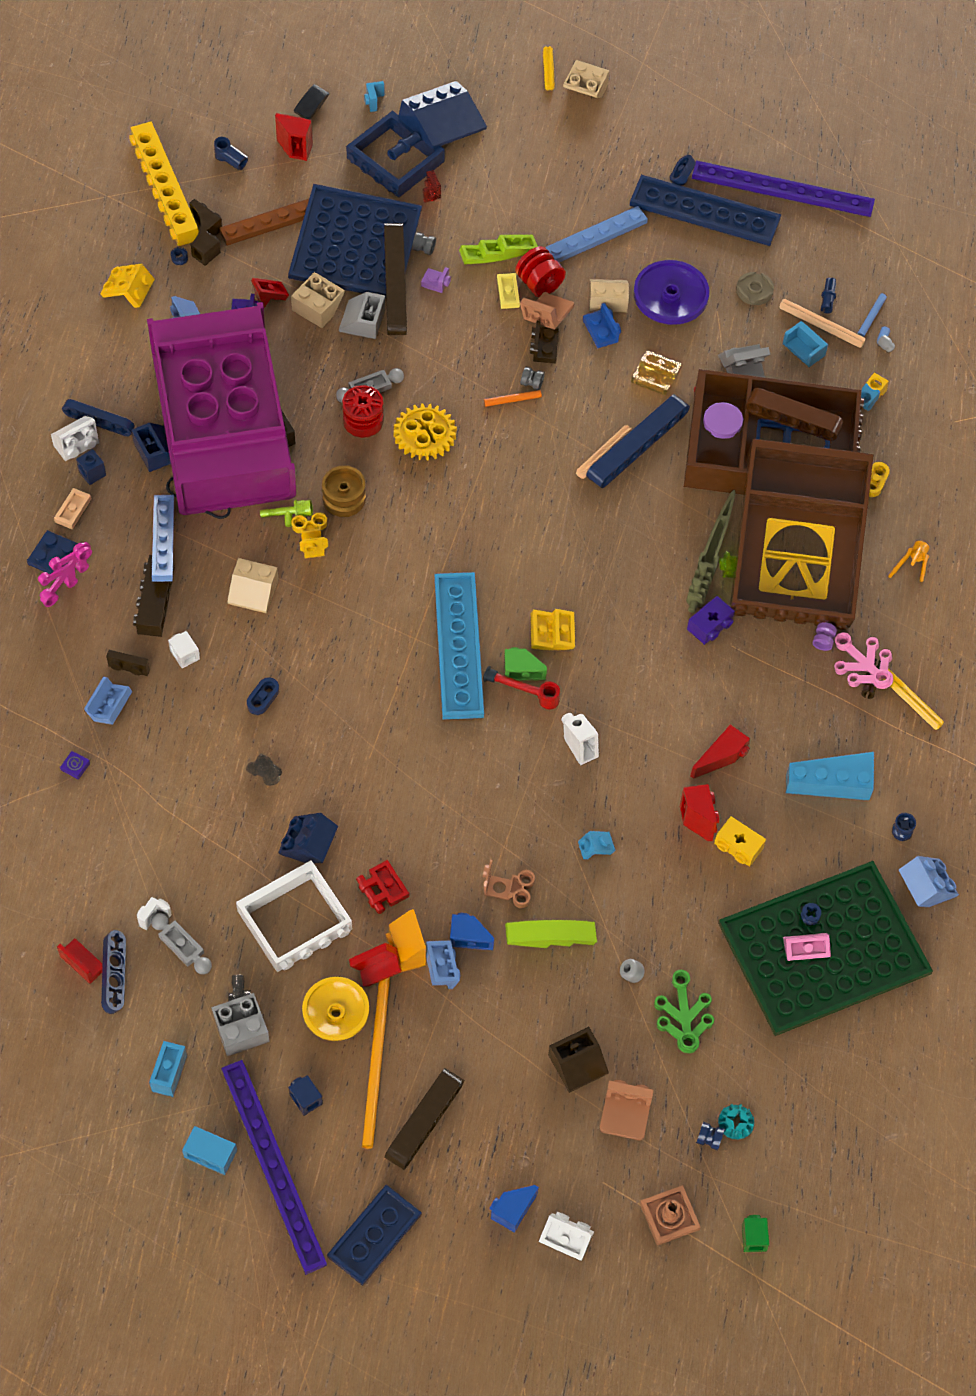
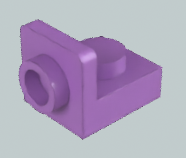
(436, 280)

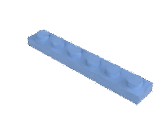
(597, 234)
(163, 538)

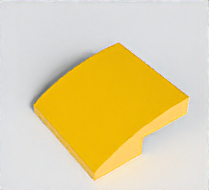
(552, 630)

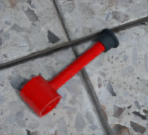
(546, 688)

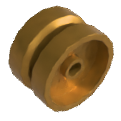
(343, 491)

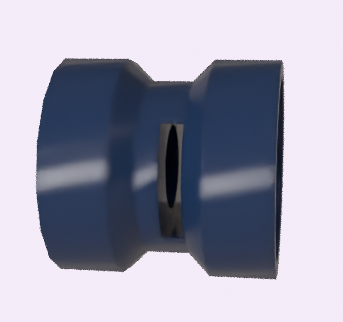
(904, 826)
(710, 1136)

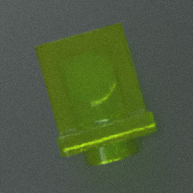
(727, 565)

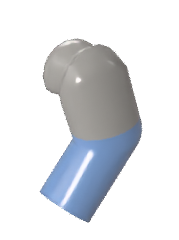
(884, 341)

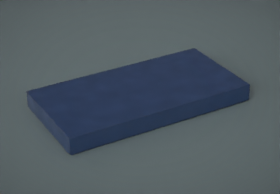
(374, 1235)

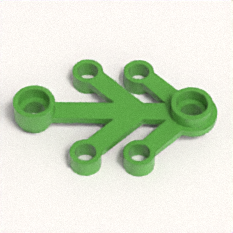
(685, 1015)

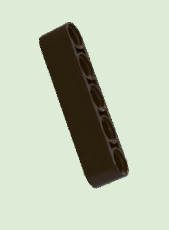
(424, 1119)

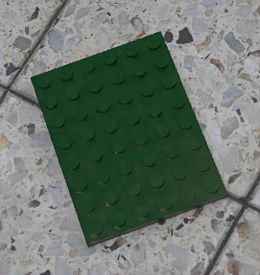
(868, 948)

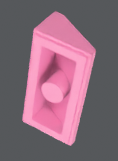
(807, 946)

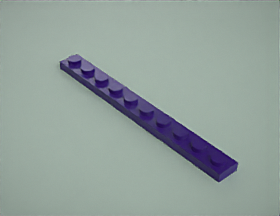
(783, 188)
(274, 1167)

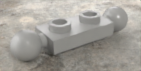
(377, 380)
(181, 943)

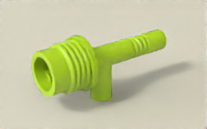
(300, 508)

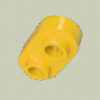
(878, 481)

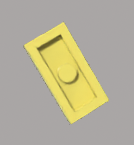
(508, 291)

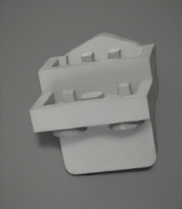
(745, 360)

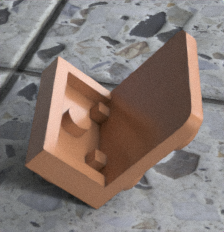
(626, 1110)

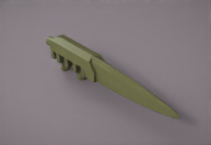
(709, 558)

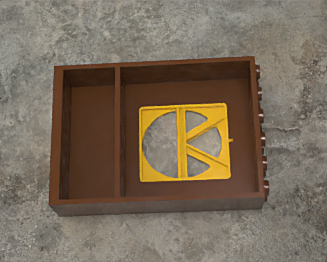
(809, 489)

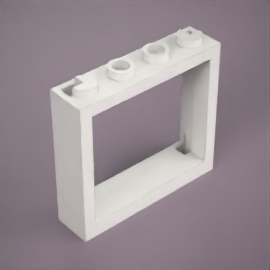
(278, 888)

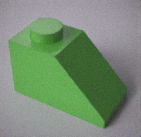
(523, 665)

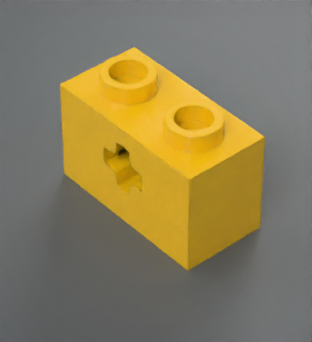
(750, 842)

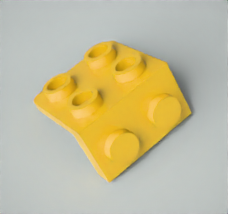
(130, 281)

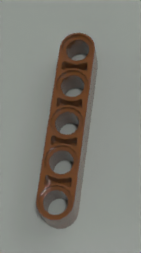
(794, 414)

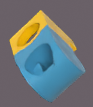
(872, 390)

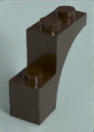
(206, 244)

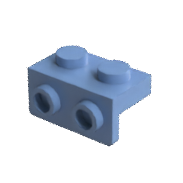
(107, 701)

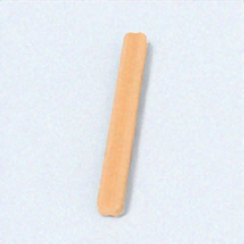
(822, 323)

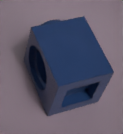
(91, 467)
(305, 1094)

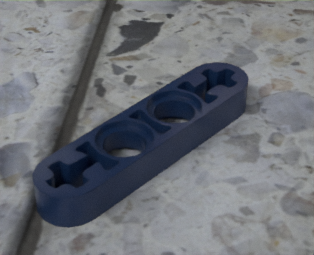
(102, 418)
(109, 970)

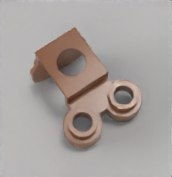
(514, 888)

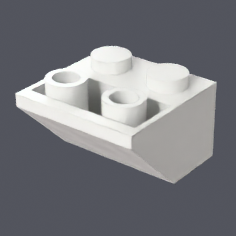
(76, 438)

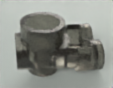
(266, 769)
(238, 988)

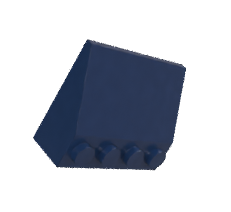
(442, 114)

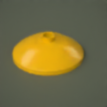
(332, 996)

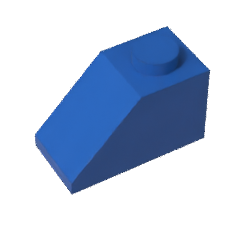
(469, 933)
(513, 1206)

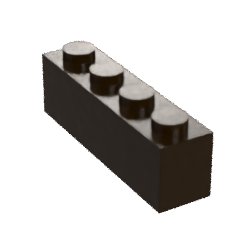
(152, 603)

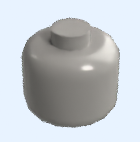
(632, 970)

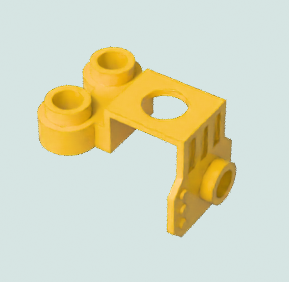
(312, 542)

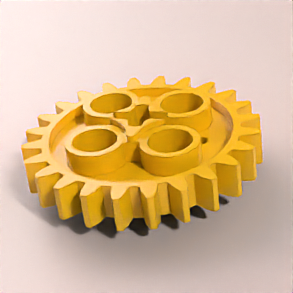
(425, 436)

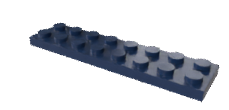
(705, 210)

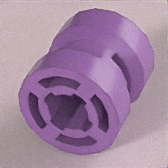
(824, 636)

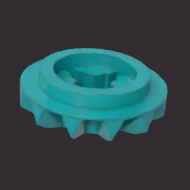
(743, 1129)

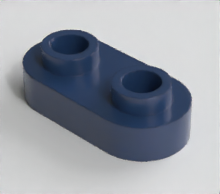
(682, 170)
(261, 697)

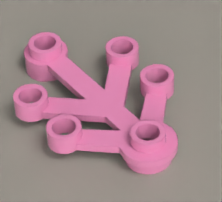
(864, 663)

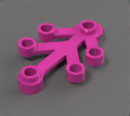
(76, 559)

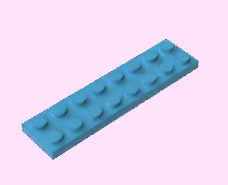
(458, 646)

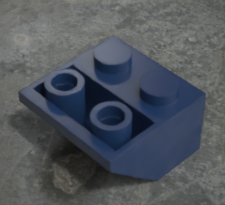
(152, 445)
(308, 838)

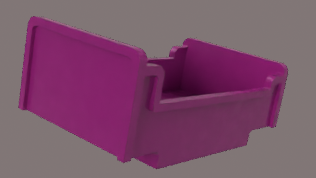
(221, 410)

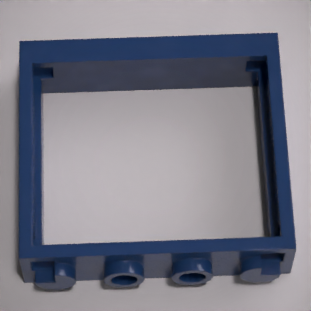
(434, 158)

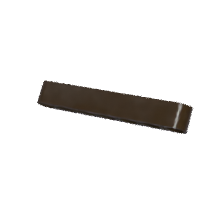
(395, 279)

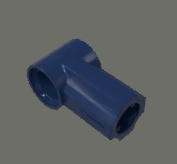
(226, 152)

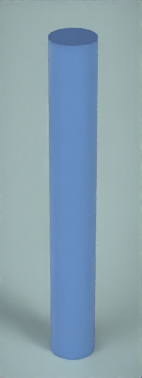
(872, 314)

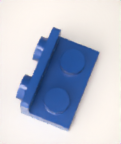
(602, 326)

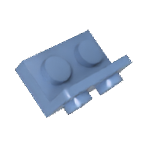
(442, 963)

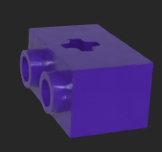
(711, 620)

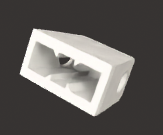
(580, 737)

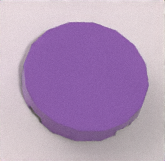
(723, 420)

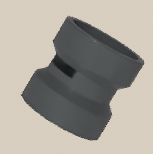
(424, 243)
(532, 378)

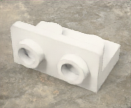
(566, 1235)

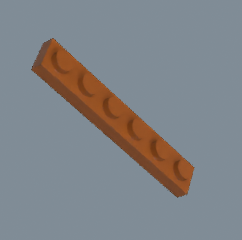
(264, 223)

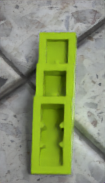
(497, 250)
(550, 932)

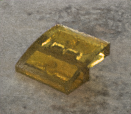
(656, 373)

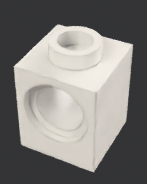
(184, 649)

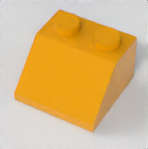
(408, 939)

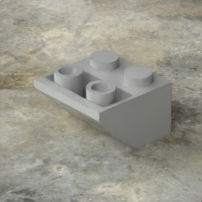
(363, 315)
(240, 1024)

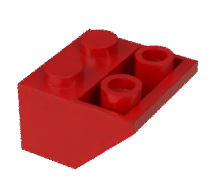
(294, 135)
(698, 811)

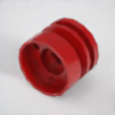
(540, 271)
(363, 411)

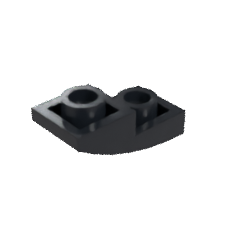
(311, 102)

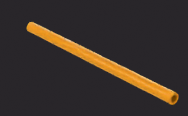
(375, 1064)

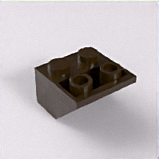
(578, 1059)

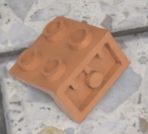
(547, 309)

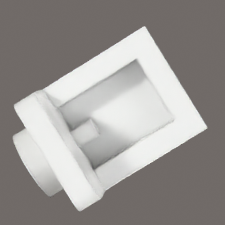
(152, 907)

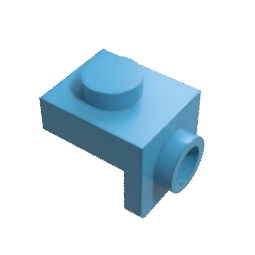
(373, 91)
(596, 843)

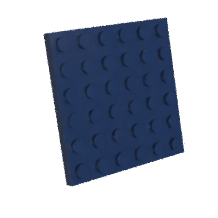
(346, 238)

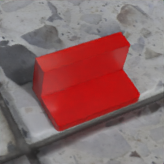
(81, 960)
(377, 964)

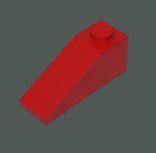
(723, 752)

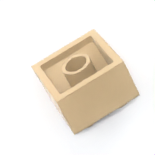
(611, 292)
(253, 585)

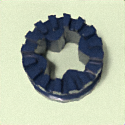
(177, 252)
(811, 907)

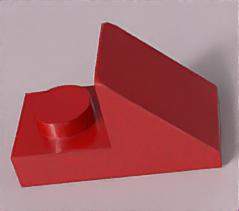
(268, 289)

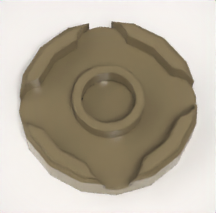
(755, 288)

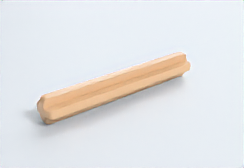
(582, 470)

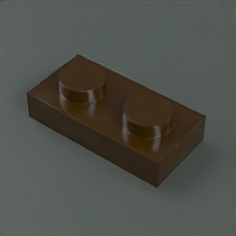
(127, 662)

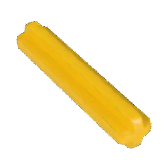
(548, 68)

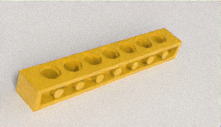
(164, 183)

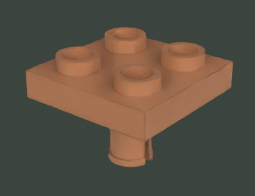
(670, 1215)

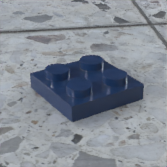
(50, 546)

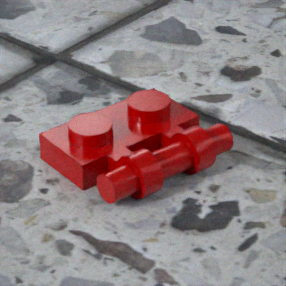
(388, 883)

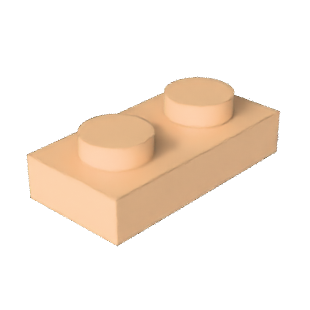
(72, 508)

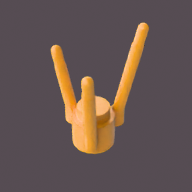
(917, 553)

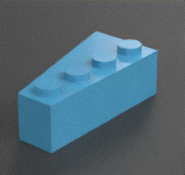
(833, 777)

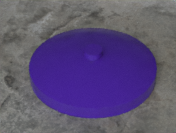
(671, 292)

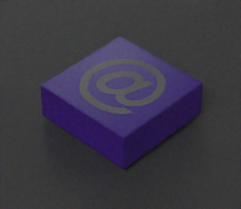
(75, 765)

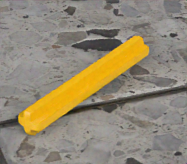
(915, 702)

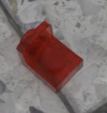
(432, 187)

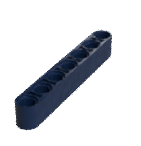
(637, 441)

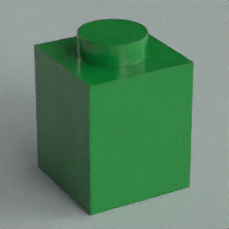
(755, 1234)

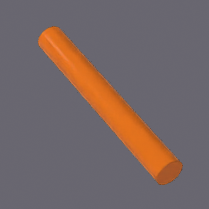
(512, 398)

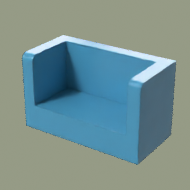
(805, 344)
(168, 1068)
(209, 1150)

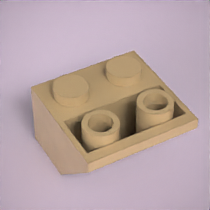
(587, 79)
(317, 300)

